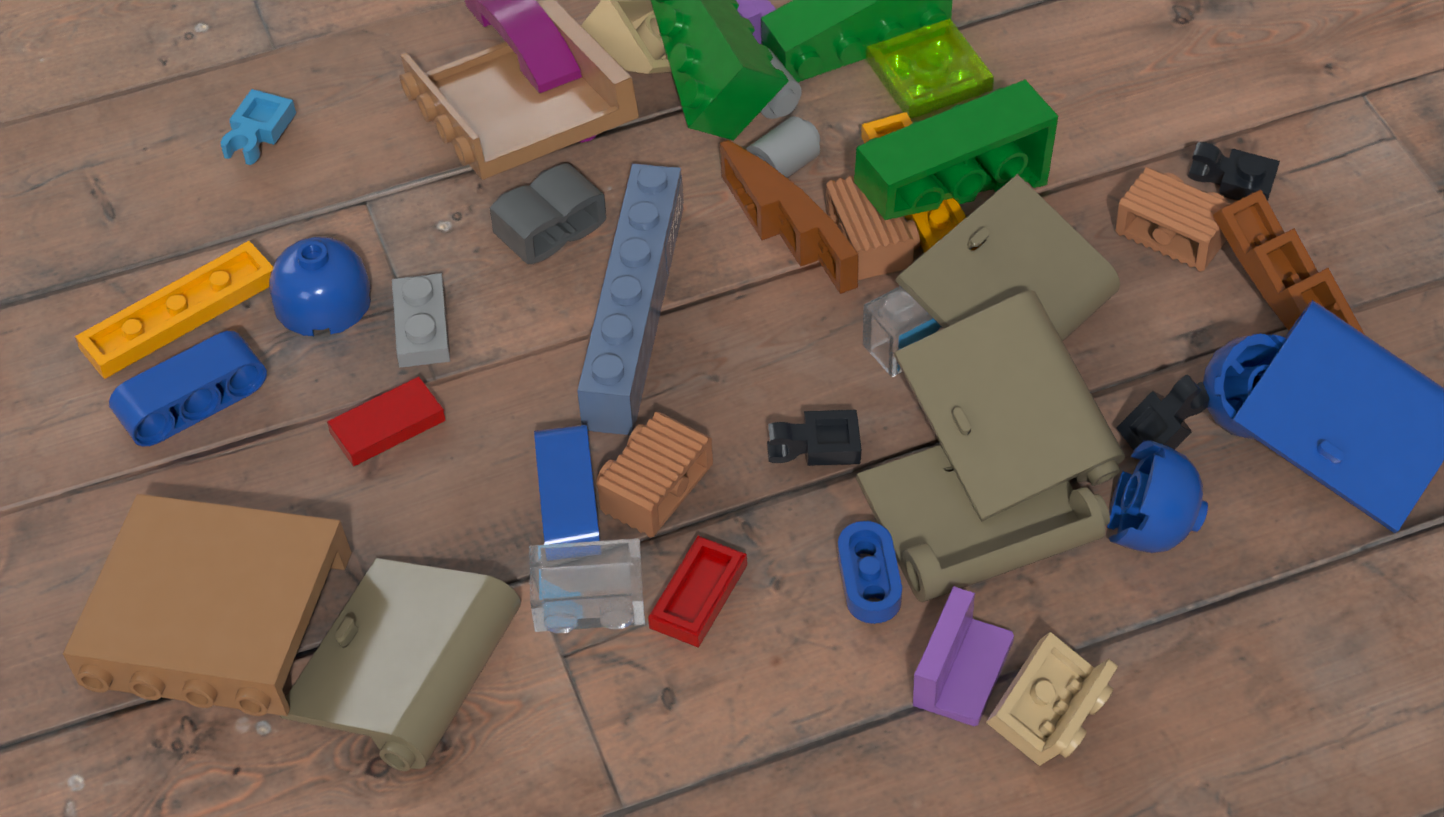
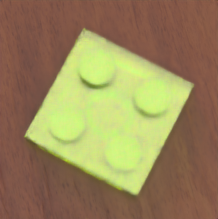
(930, 68)

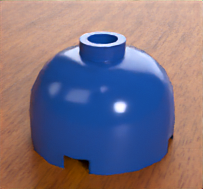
(319, 286)
(1234, 374)
(1158, 501)

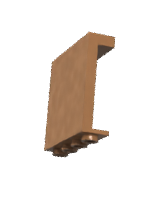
(500, 117)
(204, 603)

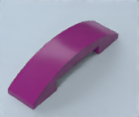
(533, 37)

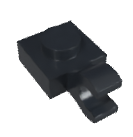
(1237, 175)
(1163, 417)
(824, 436)

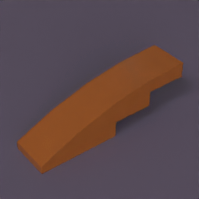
(781, 207)
(1279, 262)

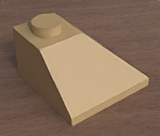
(629, 35)

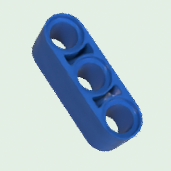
(187, 388)
(566, 485)

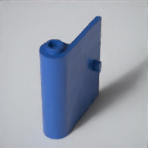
(1349, 416)

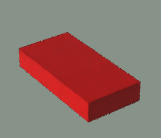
(386, 421)
(698, 591)

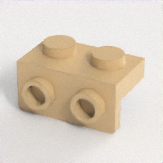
(1051, 700)

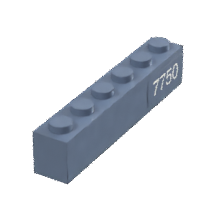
(631, 300)

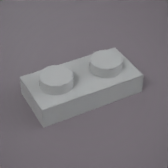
(420, 320)

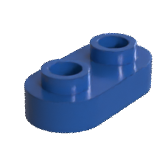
(869, 576)

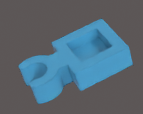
(257, 120)

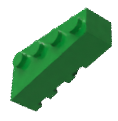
(830, 34)
(716, 64)
(959, 153)

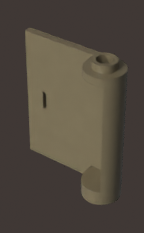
(1022, 251)
(1020, 400)
(945, 542)
(404, 657)

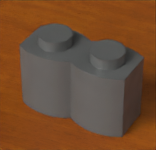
(548, 213)

